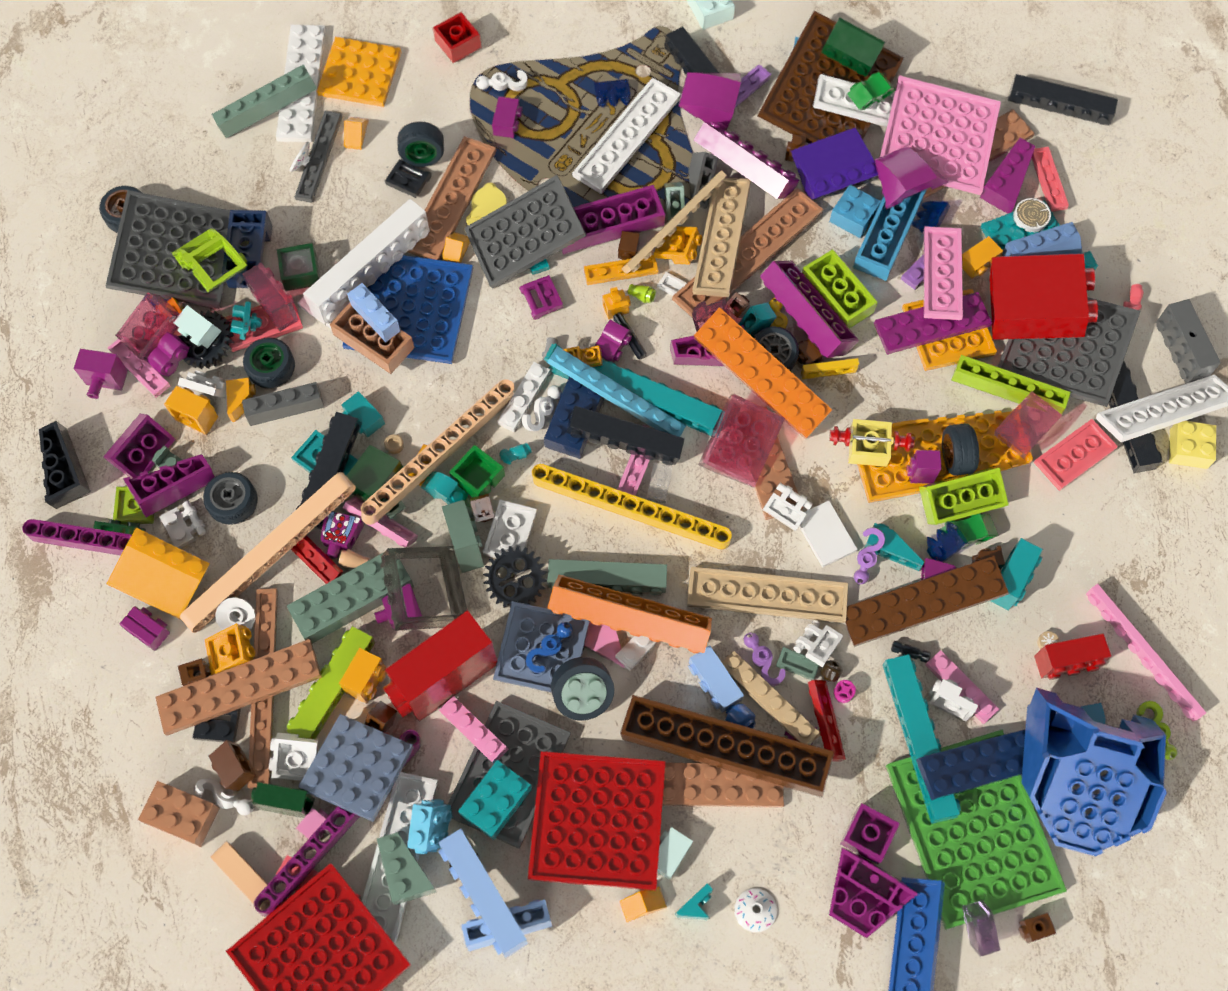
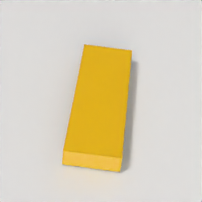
(829, 368)

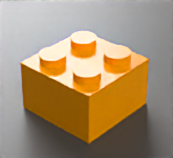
(191, 409)
(363, 676)

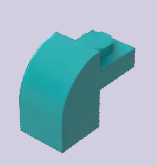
(443, 487)

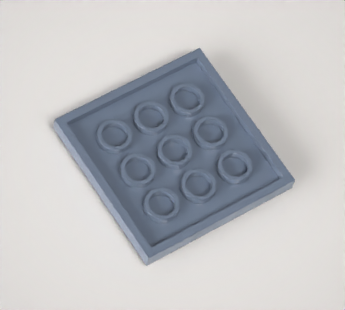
(524, 632)
(356, 767)

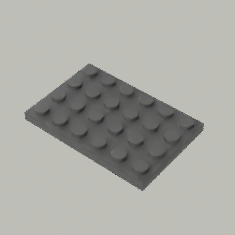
(525, 231)
(525, 739)

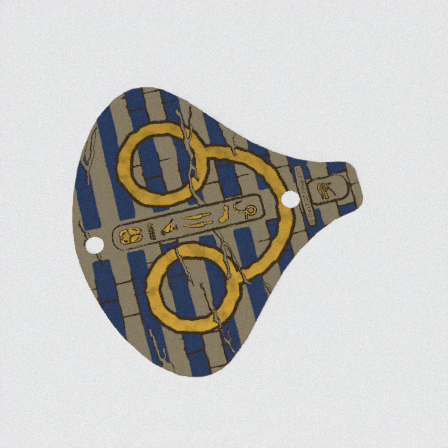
(565, 121)

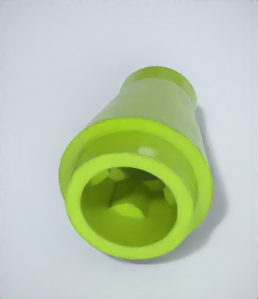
(643, 293)

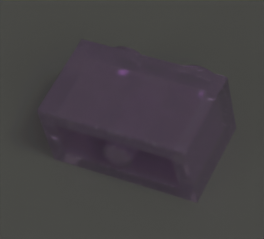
(981, 928)

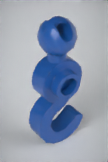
(550, 645)

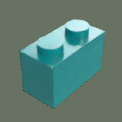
(360, 408)

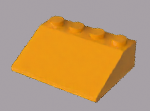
(158, 573)

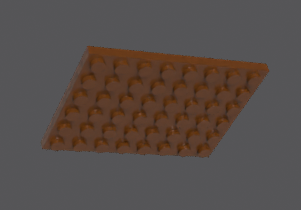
(793, 93)

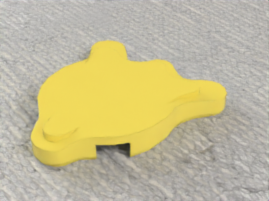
(485, 201)

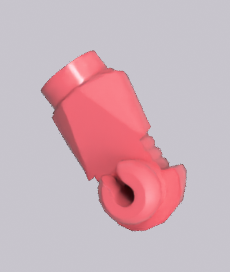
(1136, 295)

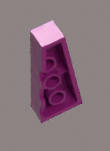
(1007, 180)
(690, 352)
(169, 484)

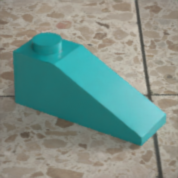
(895, 548)

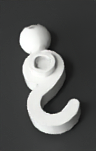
(501, 81)
(542, 407)
(224, 797)

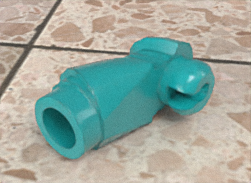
(515, 453)

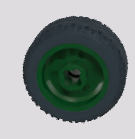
(420, 144)
(269, 362)

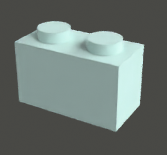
(197, 327)
(672, 851)

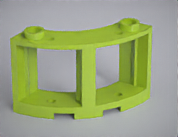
(201, 248)

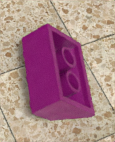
(138, 445)

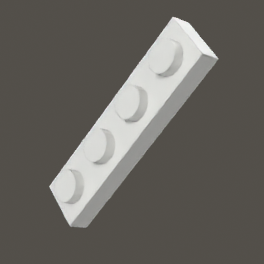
(523, 396)

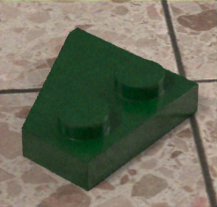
(114, 526)

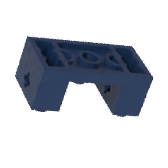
(251, 227)

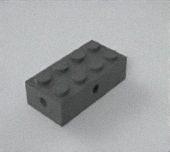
(1187, 341)

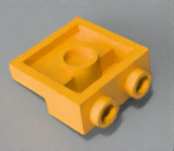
(680, 245)
(229, 648)

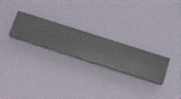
(319, 155)

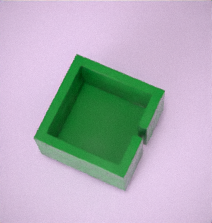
(477, 472)

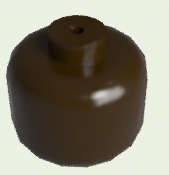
(831, 671)

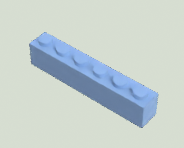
(483, 894)

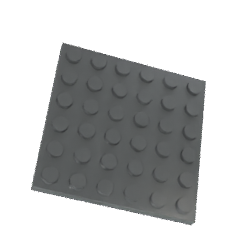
(144, 246)
(1079, 364)

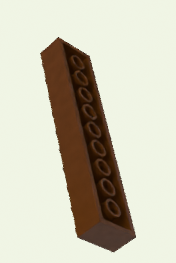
(727, 745)

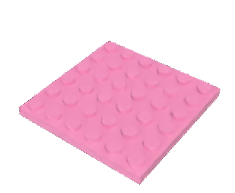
(945, 129)

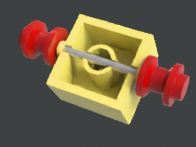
(870, 441)

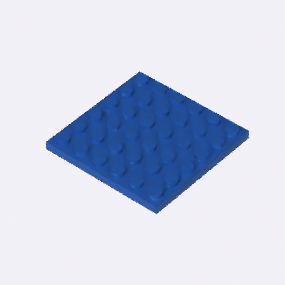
(426, 302)

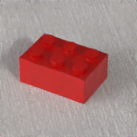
(1072, 656)

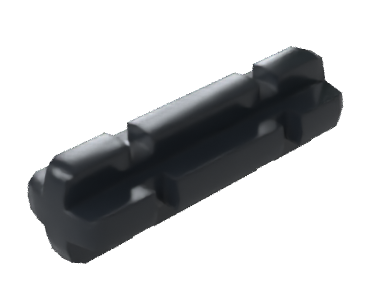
(914, 652)

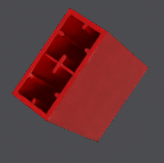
(1041, 296)
(440, 667)

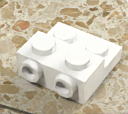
(203, 384)
(946, 697)
(291, 756)

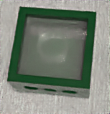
(298, 266)

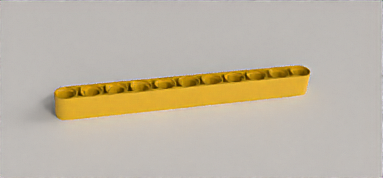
(623, 499)

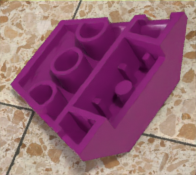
(711, 96)
(905, 174)
(866, 894)

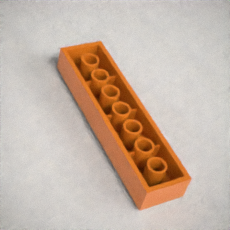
(762, 373)
(630, 614)

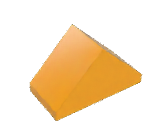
(354, 132)
(455, 247)
(642, 904)

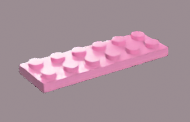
(943, 273)

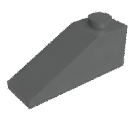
(701, 171)

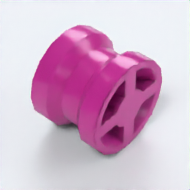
(847, 688)

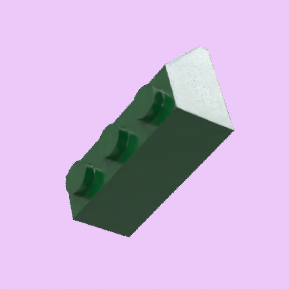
(853, 47)

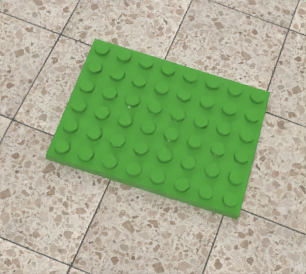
(986, 852)

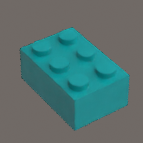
(1018, 572)
(495, 800)

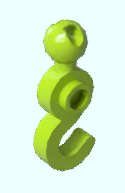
(1170, 750)

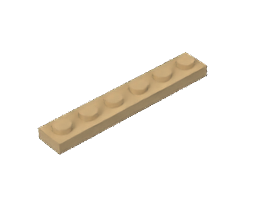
(770, 699)

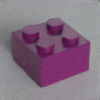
(869, 833)

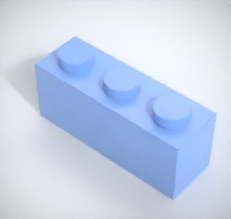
(373, 312)
(715, 679)

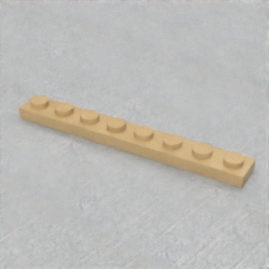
(670, 227)

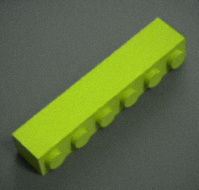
(1006, 383)
(327, 691)

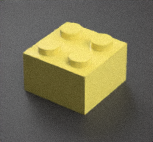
(1192, 444)

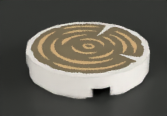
(1032, 215)

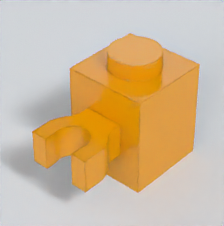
(615, 302)

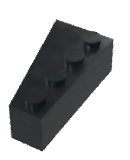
(61, 466)

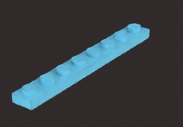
(615, 393)

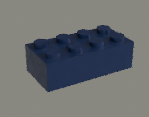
(573, 395)

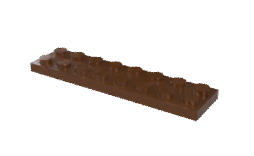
(925, 601)

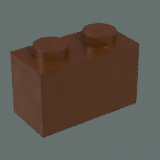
(231, 766)

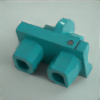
(242, 327)

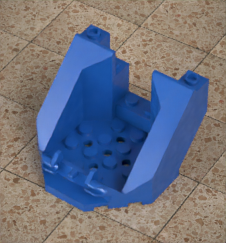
(1071, 749)

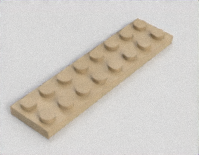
(722, 238)
(767, 594)

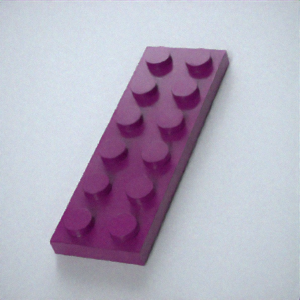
(913, 330)

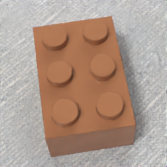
(178, 813)

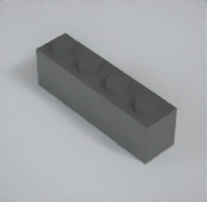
(283, 403)

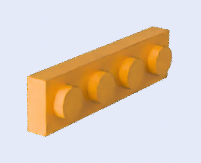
(613, 271)

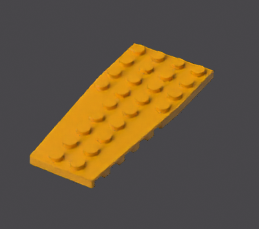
(892, 481)

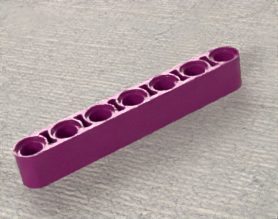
(81, 537)

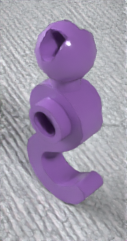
(867, 556)
(762, 658)

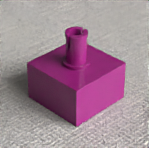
(100, 371)

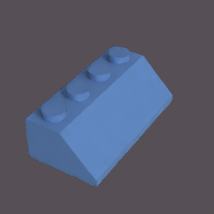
(1054, 241)

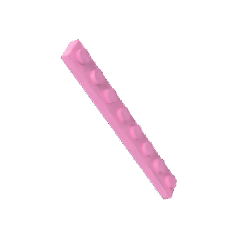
(1144, 651)

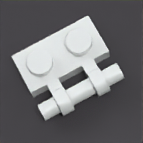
(783, 510)
(177, 527)
(823, 647)

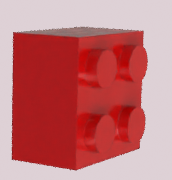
(457, 37)

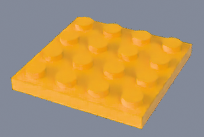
(359, 71)
(948, 351)

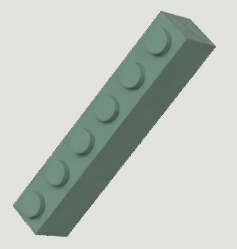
(264, 101)
(612, 575)

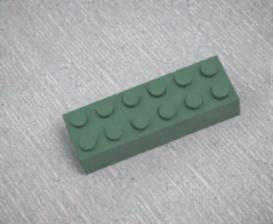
(343, 599)

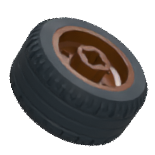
(112, 205)
(960, 449)

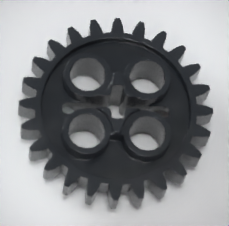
(216, 349)
(508, 561)

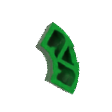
(870, 91)
(976, 529)

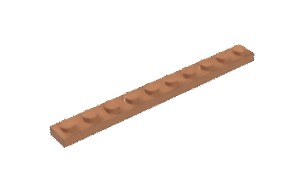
(262, 711)

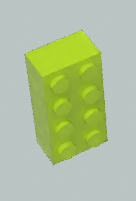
(840, 288)
(963, 496)

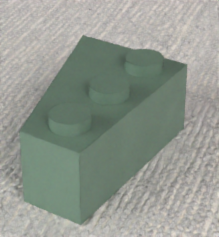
(463, 535)
(403, 873)

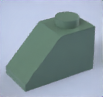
(673, 198)

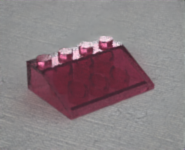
(741, 441)

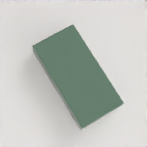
(797, 664)

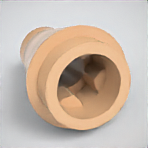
(351, 559)

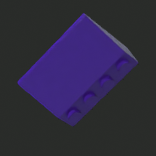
(834, 163)

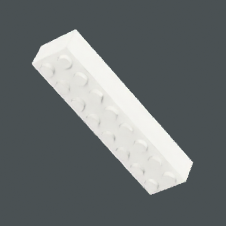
(367, 261)

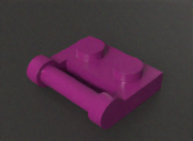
(547, 294)

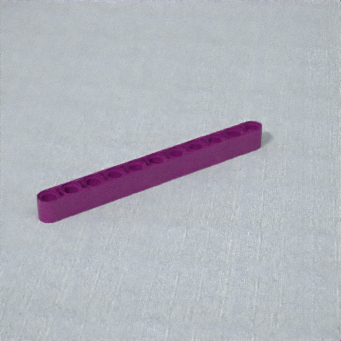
(314, 843)

